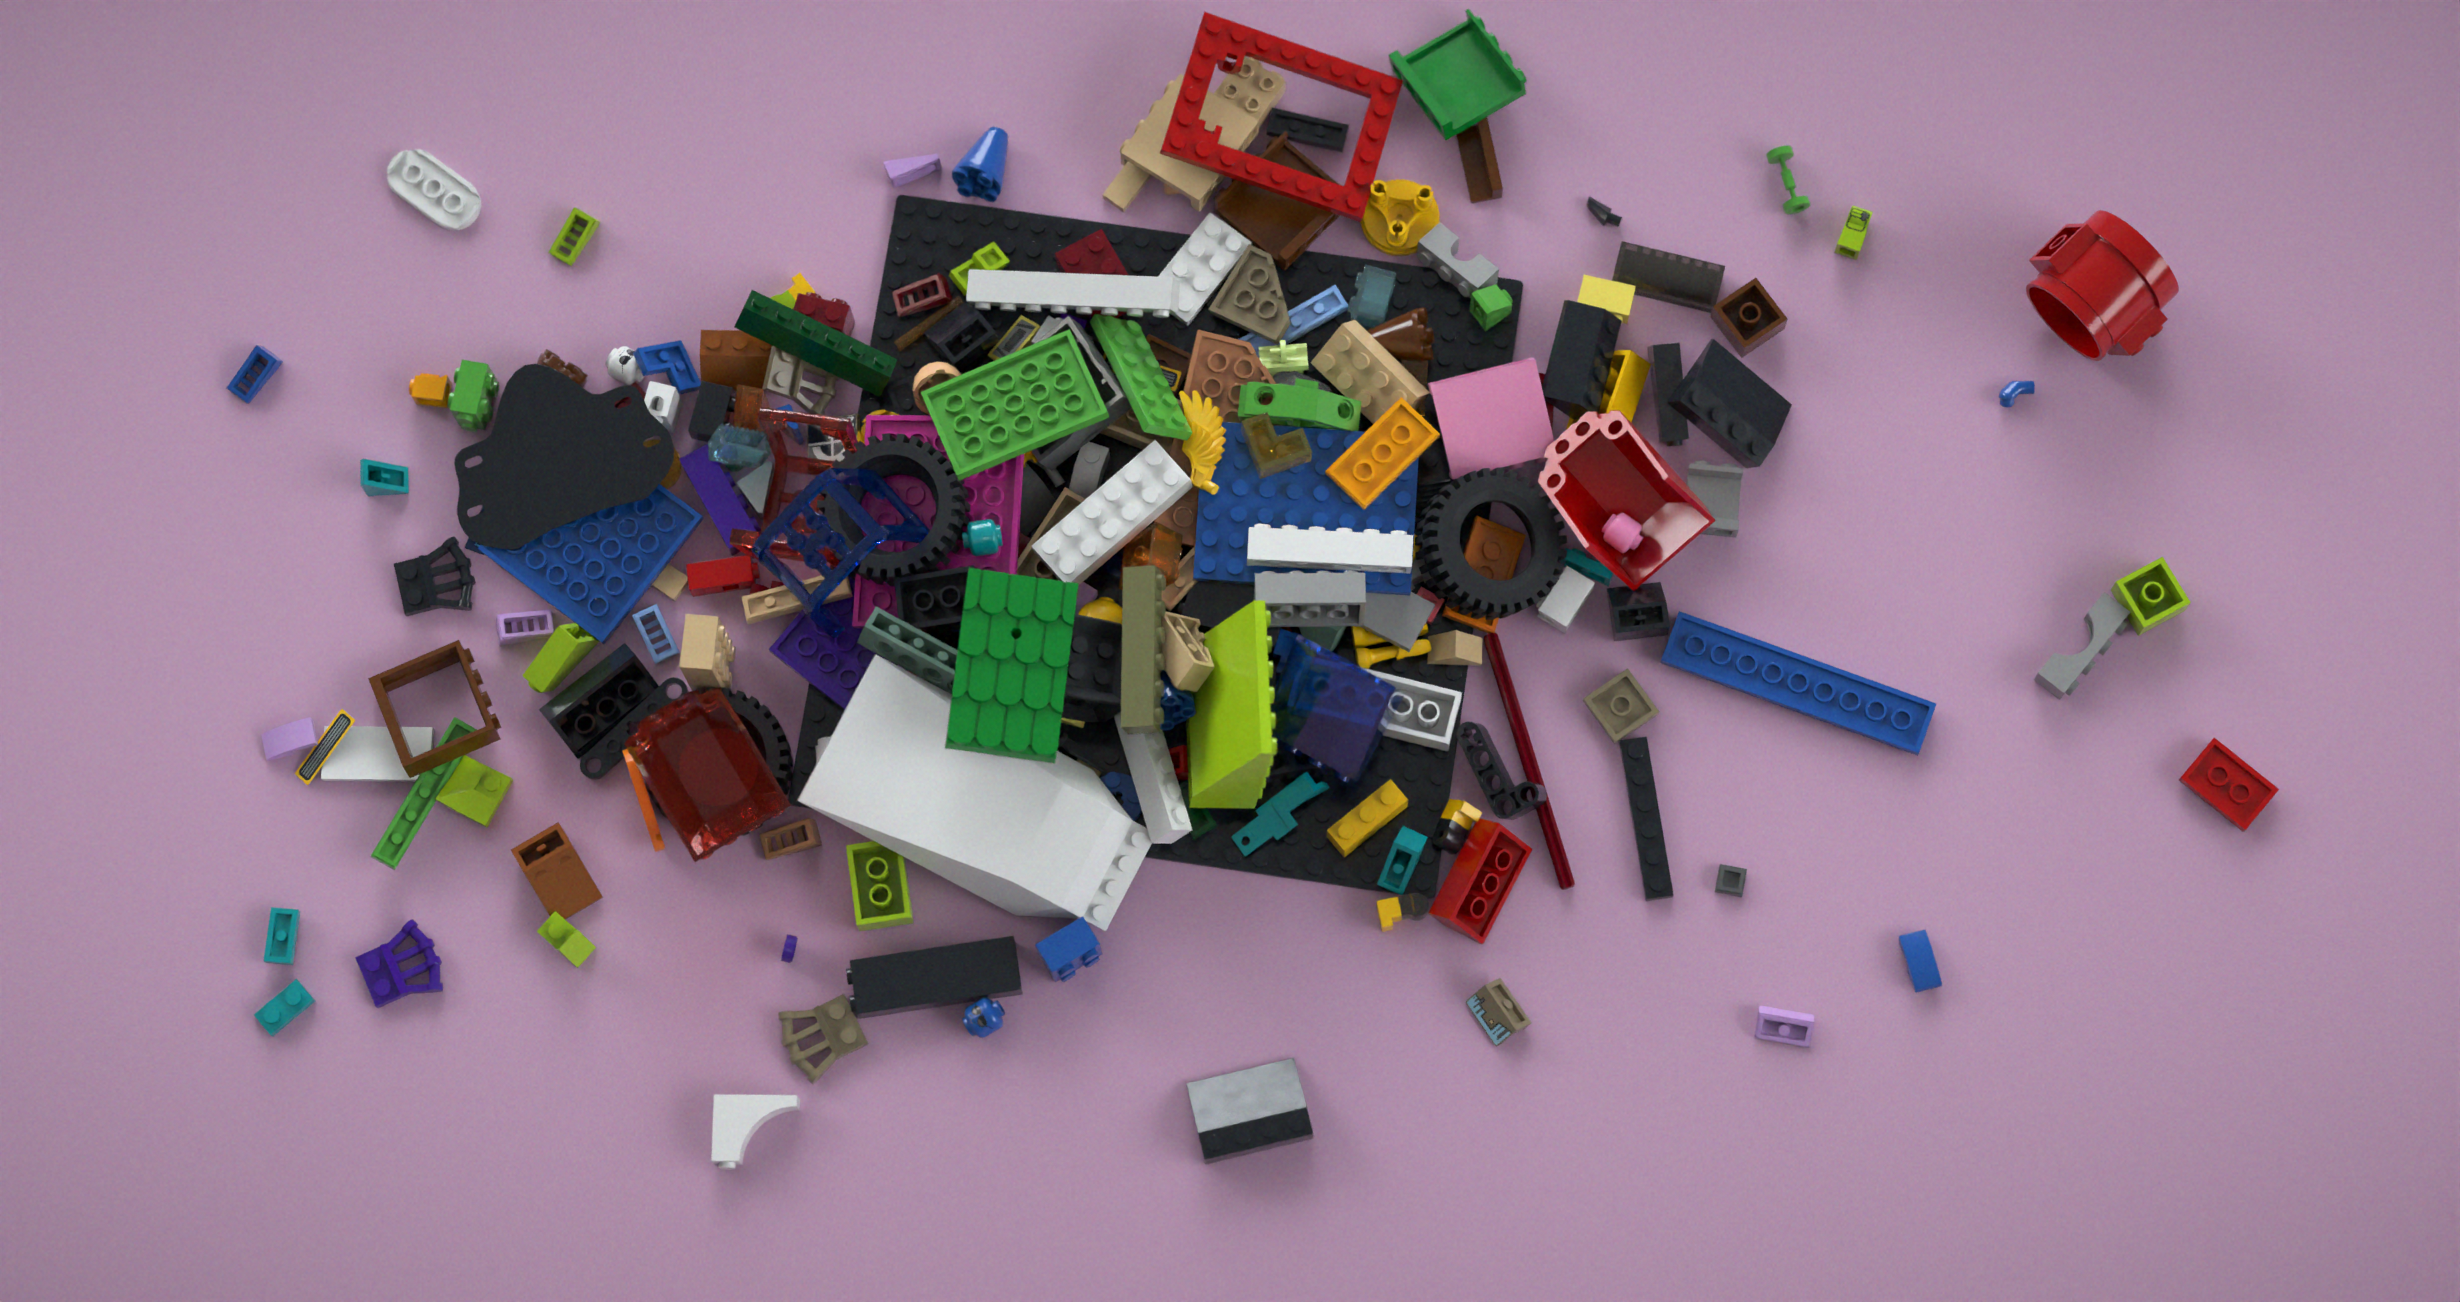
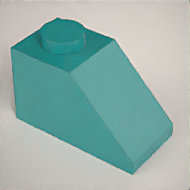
(1402, 860)

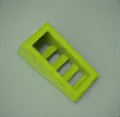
(571, 223)

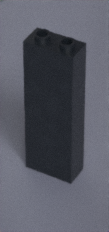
(934, 977)

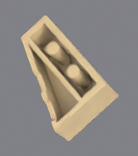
(1185, 656)

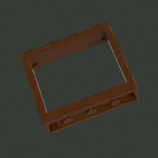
(417, 669)

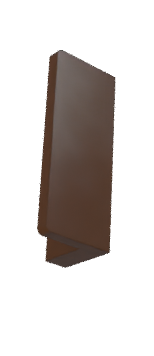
(1480, 162)

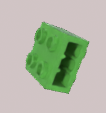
(473, 395)

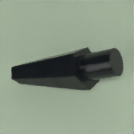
(1603, 213)

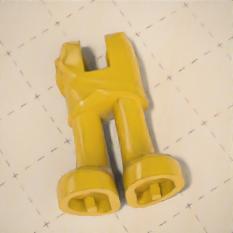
(1366, 657)

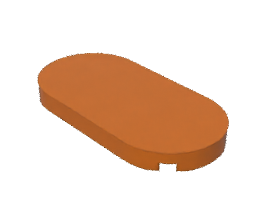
(644, 802)

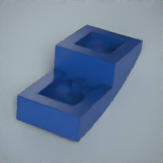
(1920, 961)

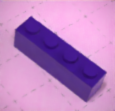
(717, 495)

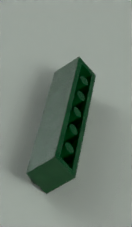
(815, 343)

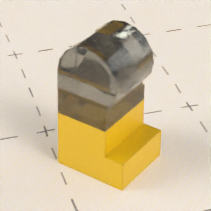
(1400, 908)

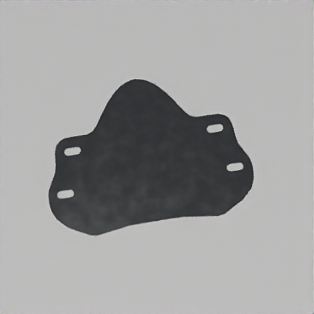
(557, 458)

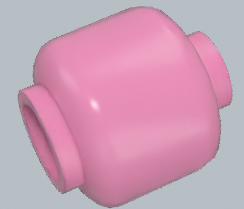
(1622, 532)

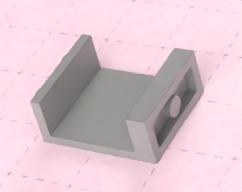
(1720, 493)

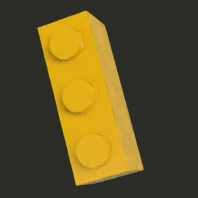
(1367, 818)

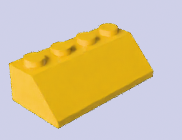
(1623, 384)

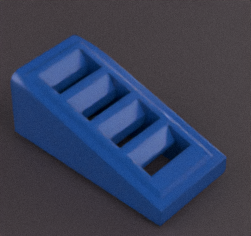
(261, 379)

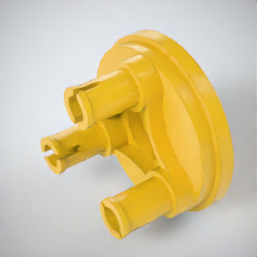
(1399, 216)

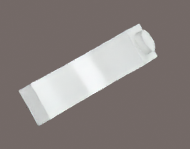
(738, 1119)

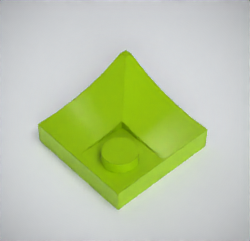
(475, 791)

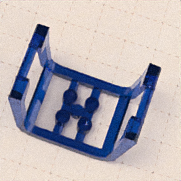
(831, 480)

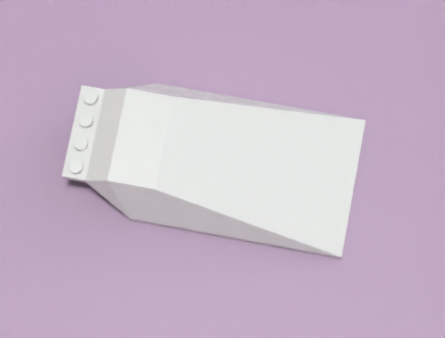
(999, 826)

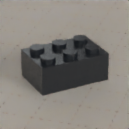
(932, 599)

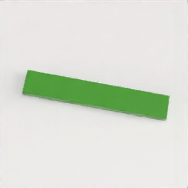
(418, 803)

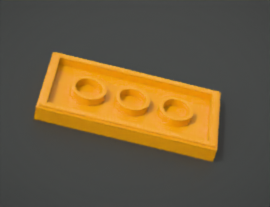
(1382, 453)

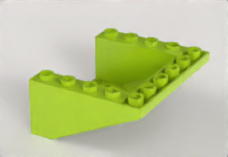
(1232, 725)

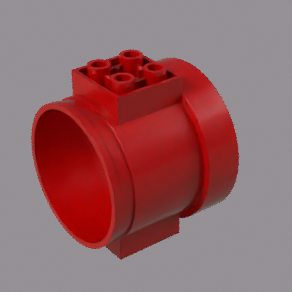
(2101, 287)

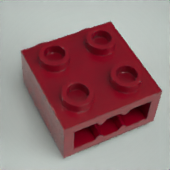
(831, 313)

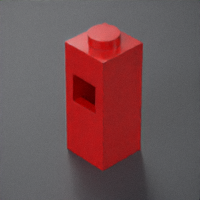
(722, 575)

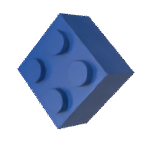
(1069, 950)

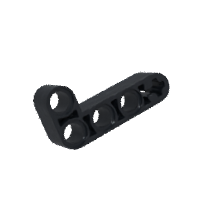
(1493, 768)

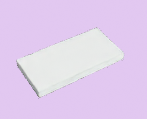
(370, 754)

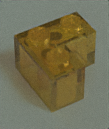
(1274, 453)

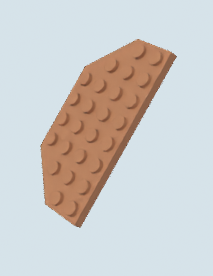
(1217, 372)

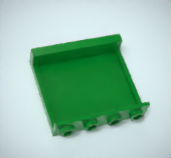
(1460, 76)

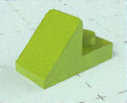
(566, 939)

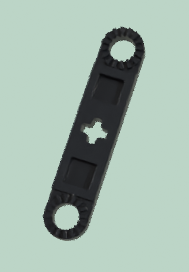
(610, 747)

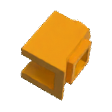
(430, 390)

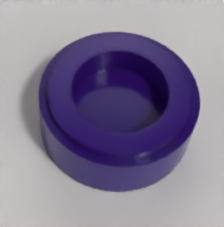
(789, 948)

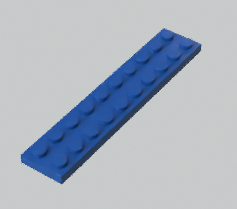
(1798, 683)

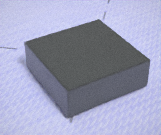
(1730, 880)

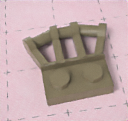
(785, 379)
(838, 1026)

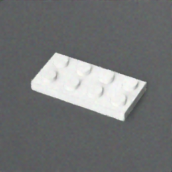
(1204, 264)

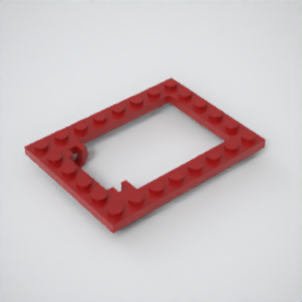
(1193, 144)

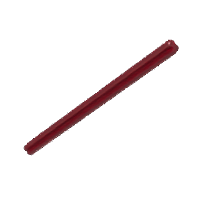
(1528, 759)

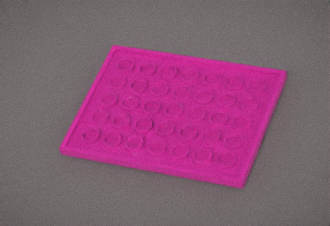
(991, 493)

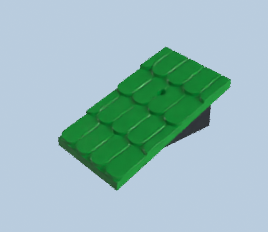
(1011, 665)

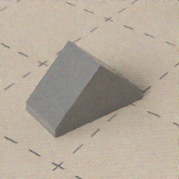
(757, 487)

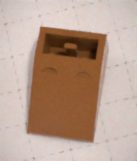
(557, 872)

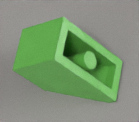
(1490, 305)

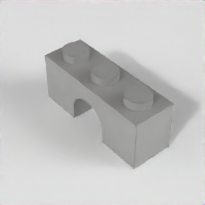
(1437, 251)

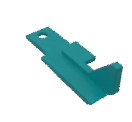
(1275, 814)

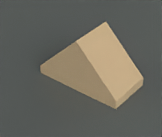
(1455, 649)

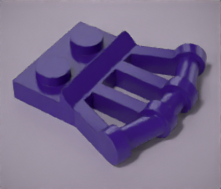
(384, 975)

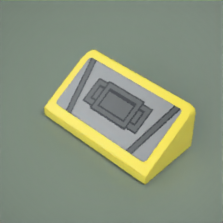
(1016, 338)

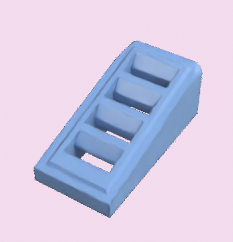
(654, 610)

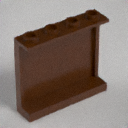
(1272, 220)

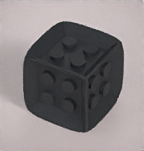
(1094, 671)

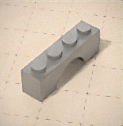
(2103, 621)

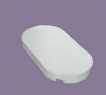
(433, 189)

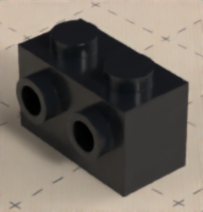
(711, 409)

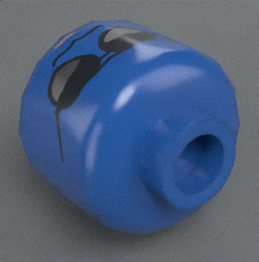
(983, 1017)

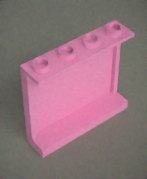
(1492, 418)

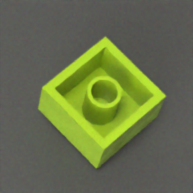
(2150, 596)

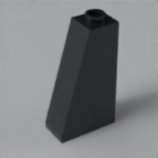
(1665, 378)

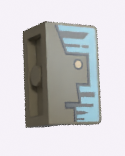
(1497, 1011)

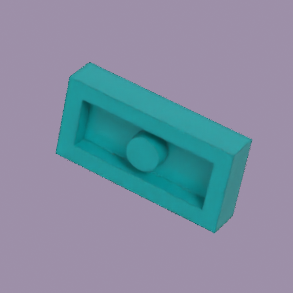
(1592, 569)
(282, 936)
(284, 1007)

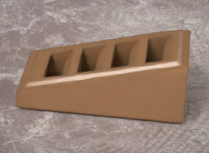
(799, 826)

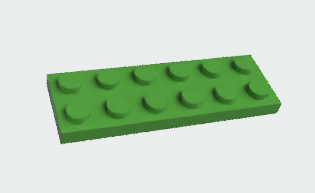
(1141, 377)

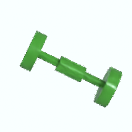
(1780, 155)

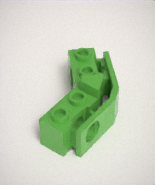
(1299, 405)

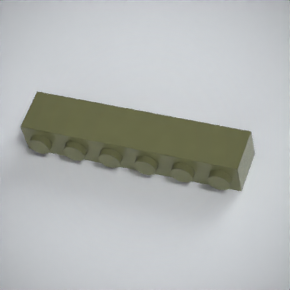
(1142, 650)

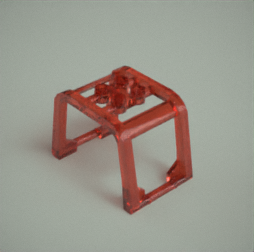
(771, 423)

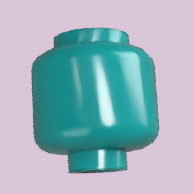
(982, 537)

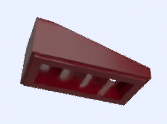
(925, 303)

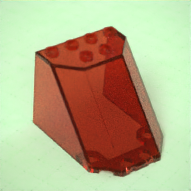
(705, 771)

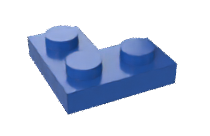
(673, 360)

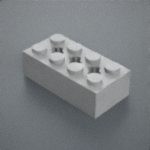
(1312, 598)

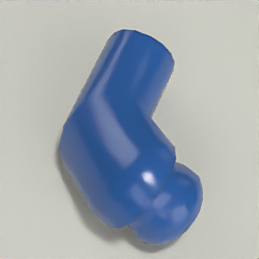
(2013, 389)

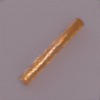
(919, 330)

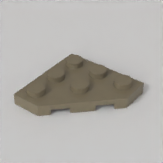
(1254, 297)

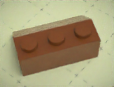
(733, 358)

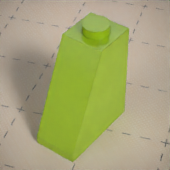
(559, 657)

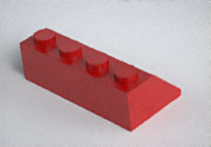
(1480, 880)

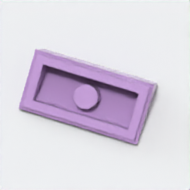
(1784, 1026)

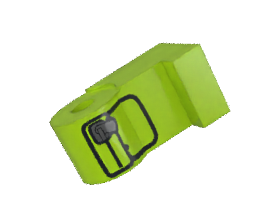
(1853, 232)

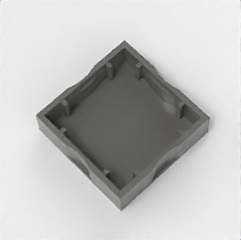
(1108, 386)

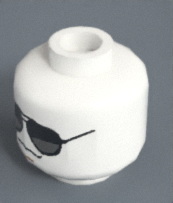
(623, 366)

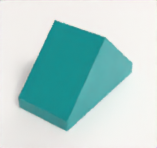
(383, 478)

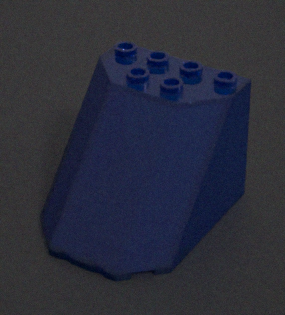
(1331, 709)

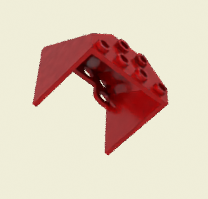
(1611, 469)

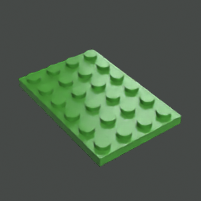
(1014, 404)

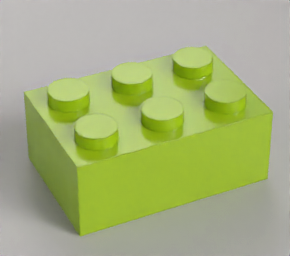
(879, 886)

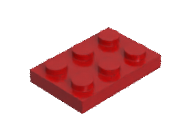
(2228, 784)

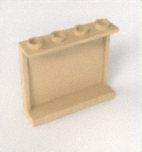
(1191, 181)

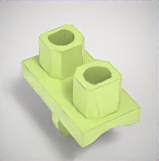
(1284, 357)

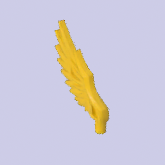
(1205, 442)

